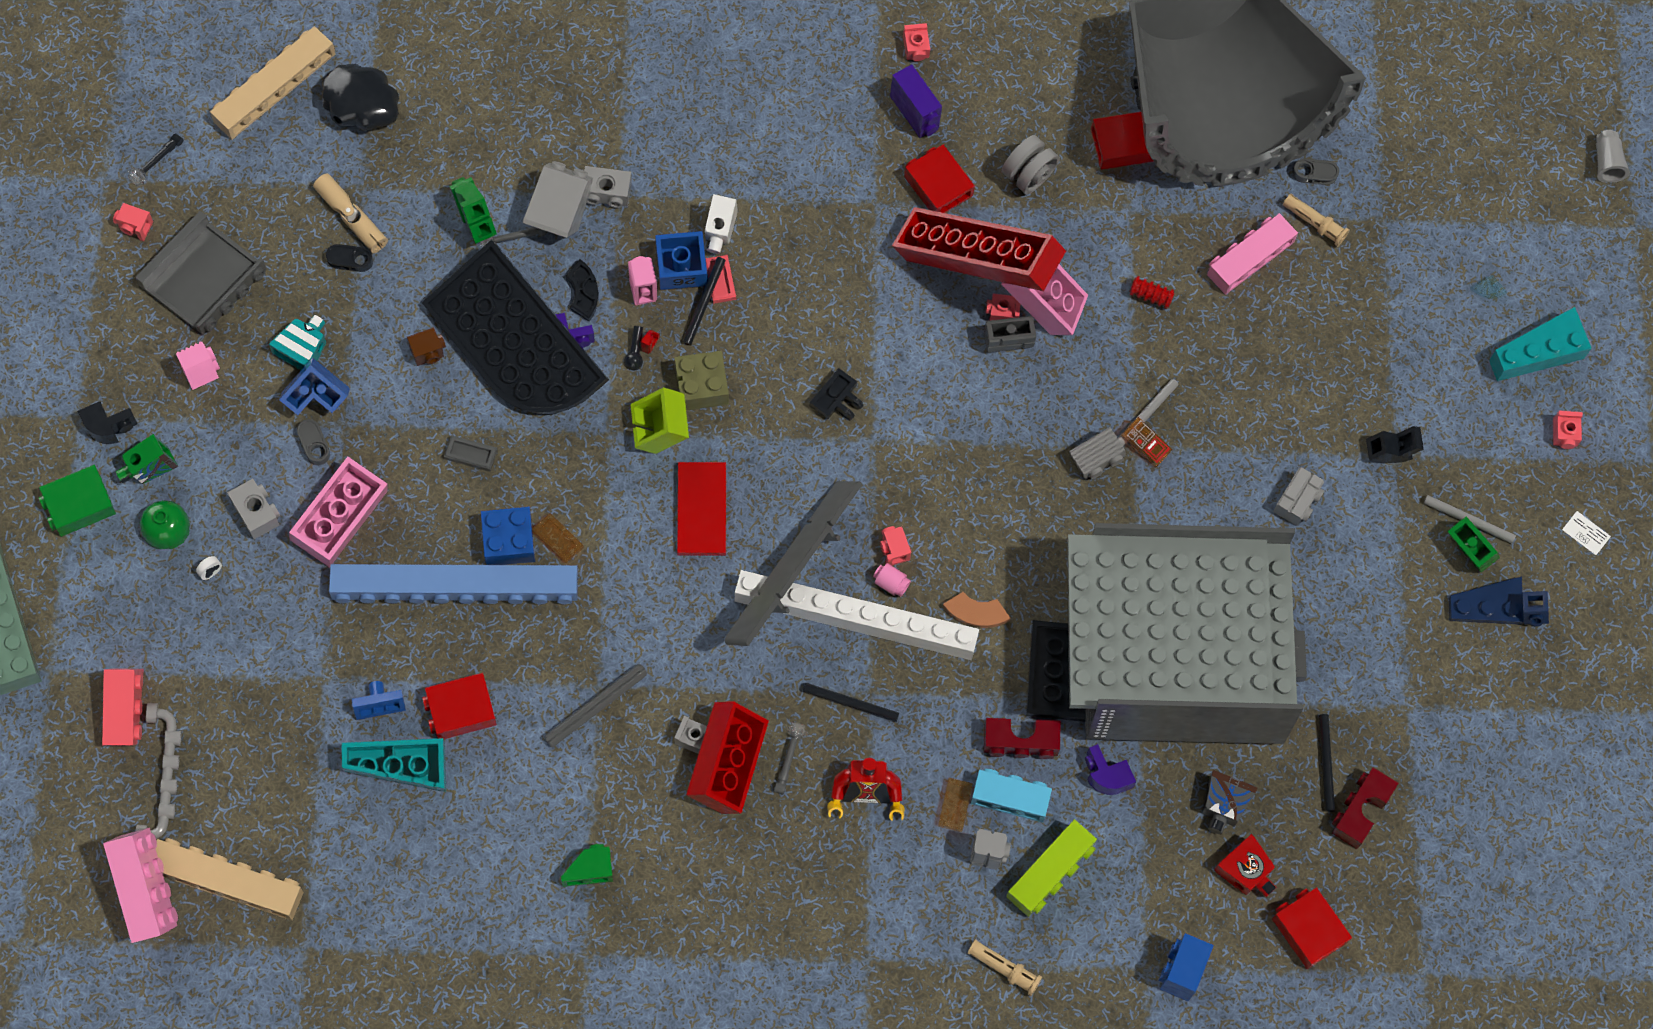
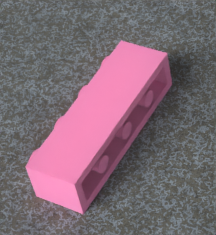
(1252, 253)

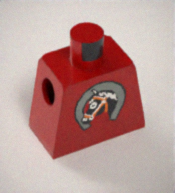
(1248, 868)

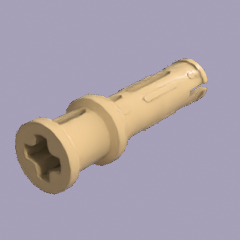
(1325, 225)
(1015, 973)

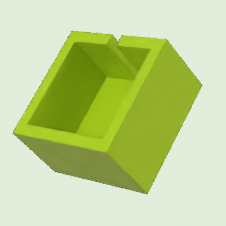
(665, 414)

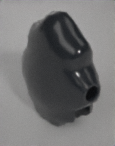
(360, 97)

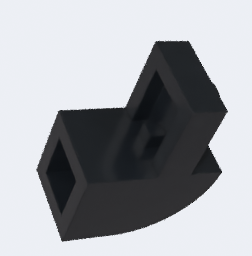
(104, 428)
(1393, 447)

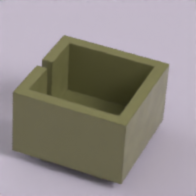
(702, 380)

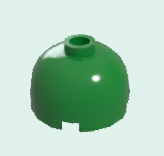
(164, 525)

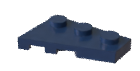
(1489, 604)

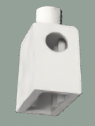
(721, 215)

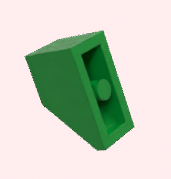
(589, 867)

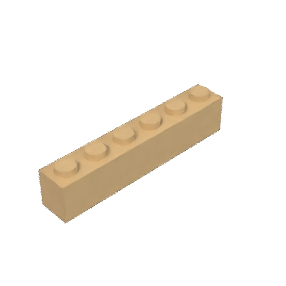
(272, 82)
(229, 880)

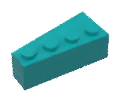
(1547, 346)
(401, 761)

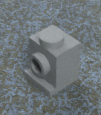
(683, 736)

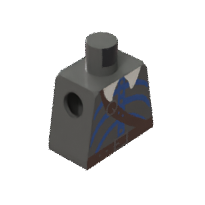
(1226, 800)

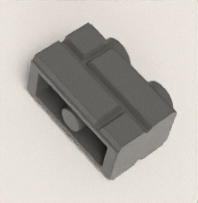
(1009, 334)

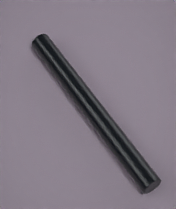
(704, 300)
(851, 702)
(1326, 763)

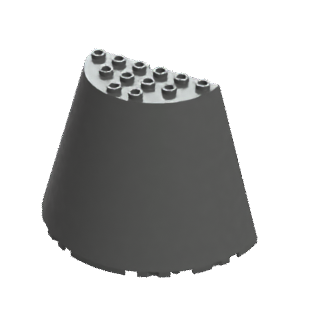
(1235, 86)

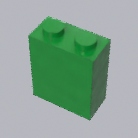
(76, 501)

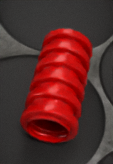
(1151, 292)

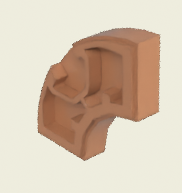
(976, 613)

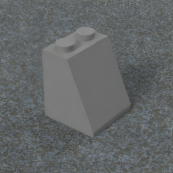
(559, 199)

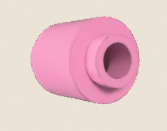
(891, 580)

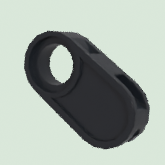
(344, 257)

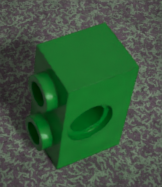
(1473, 544)

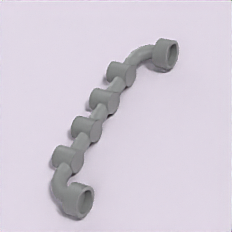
(170, 763)

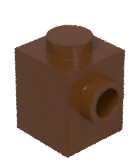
(426, 346)

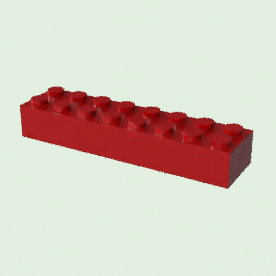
(979, 248)

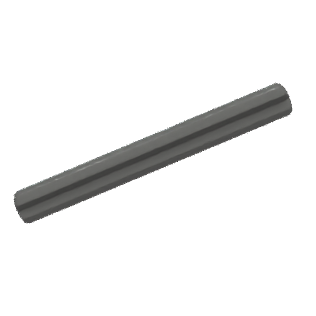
(595, 705)

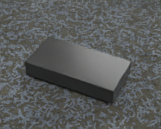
(470, 453)

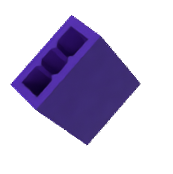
(916, 101)

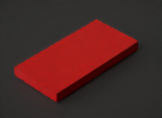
(701, 509)

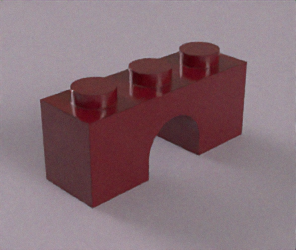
(1001, 740)
(1352, 824)

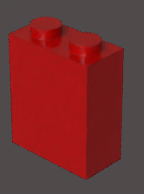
(1120, 140)
(939, 180)
(459, 706)
(1311, 927)

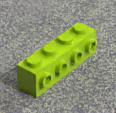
(1051, 868)

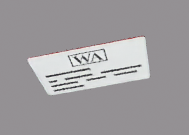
(1586, 533)

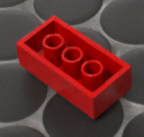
(727, 757)

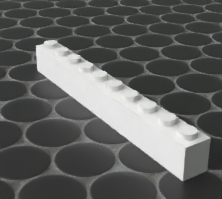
(867, 617)

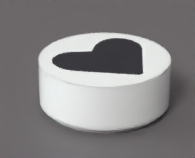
(208, 567)

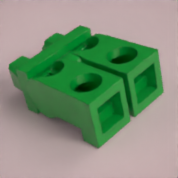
(473, 209)

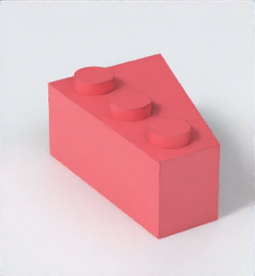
(122, 706)

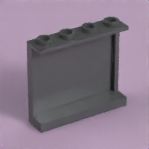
(200, 274)

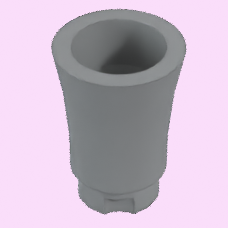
(1610, 157)

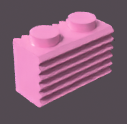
(642, 280)
(198, 365)

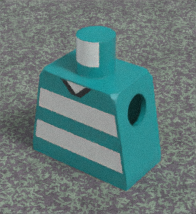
(300, 342)

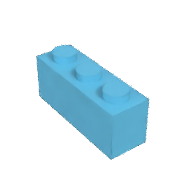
(1011, 795)

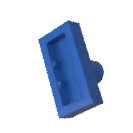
(378, 702)

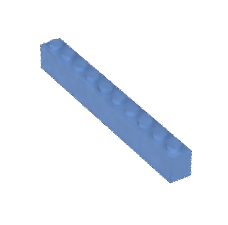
(454, 582)

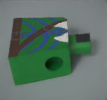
(147, 461)

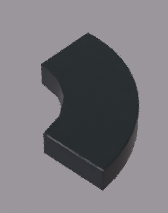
(585, 289)

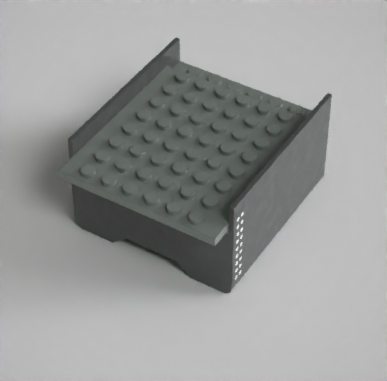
(1184, 633)

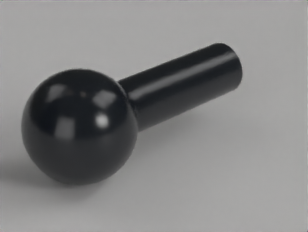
(633, 360)

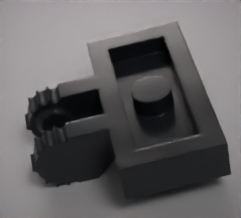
(834, 393)

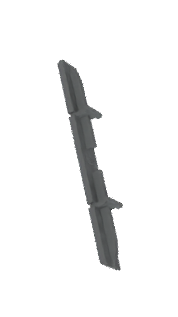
(793, 563)

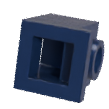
(1536, 614)

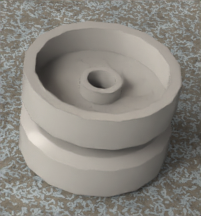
(1030, 164)

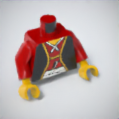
(868, 783)

